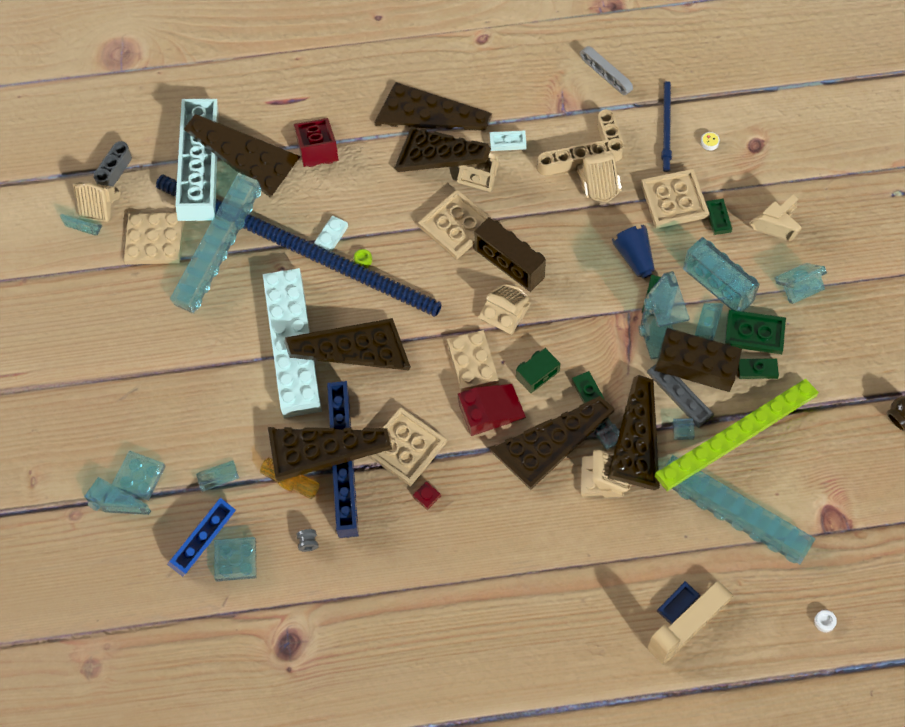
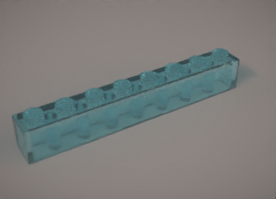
(216, 243)
(745, 515)

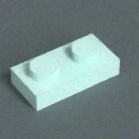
(508, 140)
(331, 233)

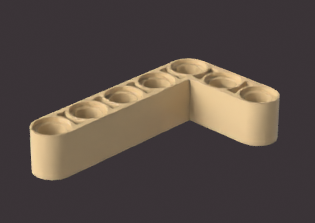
(606, 126)
(671, 639)

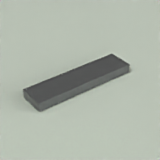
(682, 396)

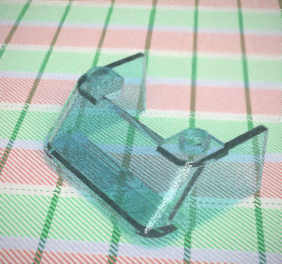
(661, 309)

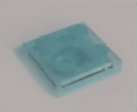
(138, 475)
(235, 559)

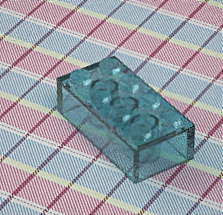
(720, 275)

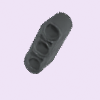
(113, 164)

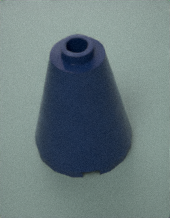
(636, 250)

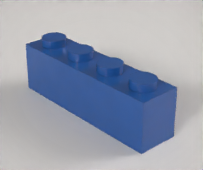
(201, 537)

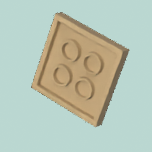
(674, 198)
(454, 223)
(153, 239)
(412, 446)

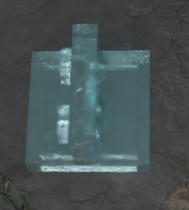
(802, 281)

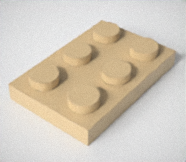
(472, 361)

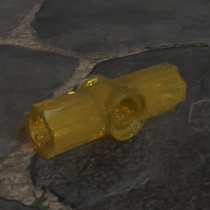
(300, 484)

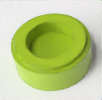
(363, 258)

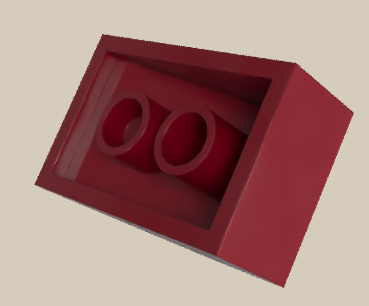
(316, 142)
(490, 407)

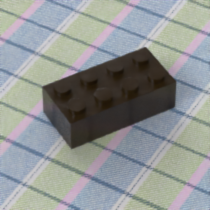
(509, 254)
(698, 359)

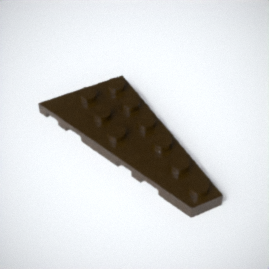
(426, 110)
(438, 150)
(244, 153)
(359, 344)
(547, 444)
(636, 448)
(314, 449)

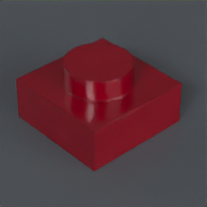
(426, 495)

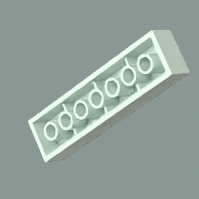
(196, 166)
(288, 318)

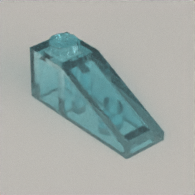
(113, 500)

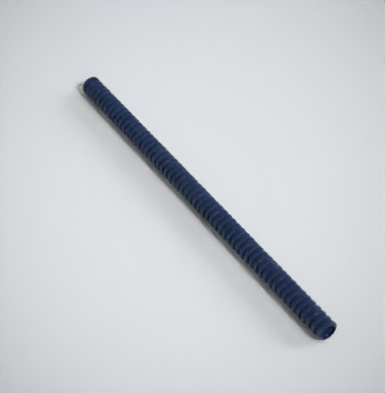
(325, 258)

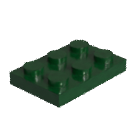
(755, 331)

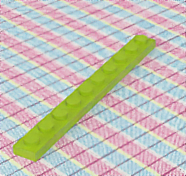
(735, 435)

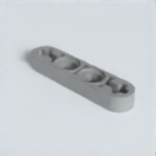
(606, 70)

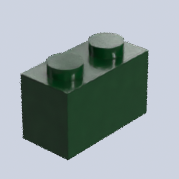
(537, 370)

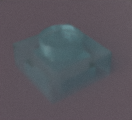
(683, 429)

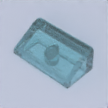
(81, 224)
(709, 320)
(217, 475)

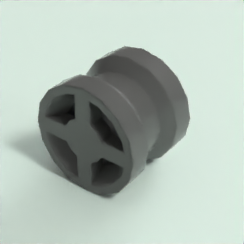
(307, 540)

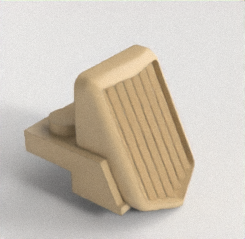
(479, 175)
(600, 177)
(95, 200)
(777, 220)
(505, 308)
(595, 477)

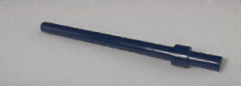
(666, 153)

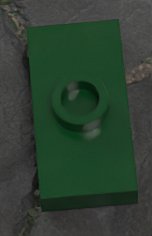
(719, 217)
(758, 369)
(586, 387)

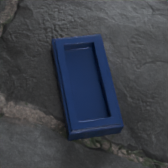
(678, 603)

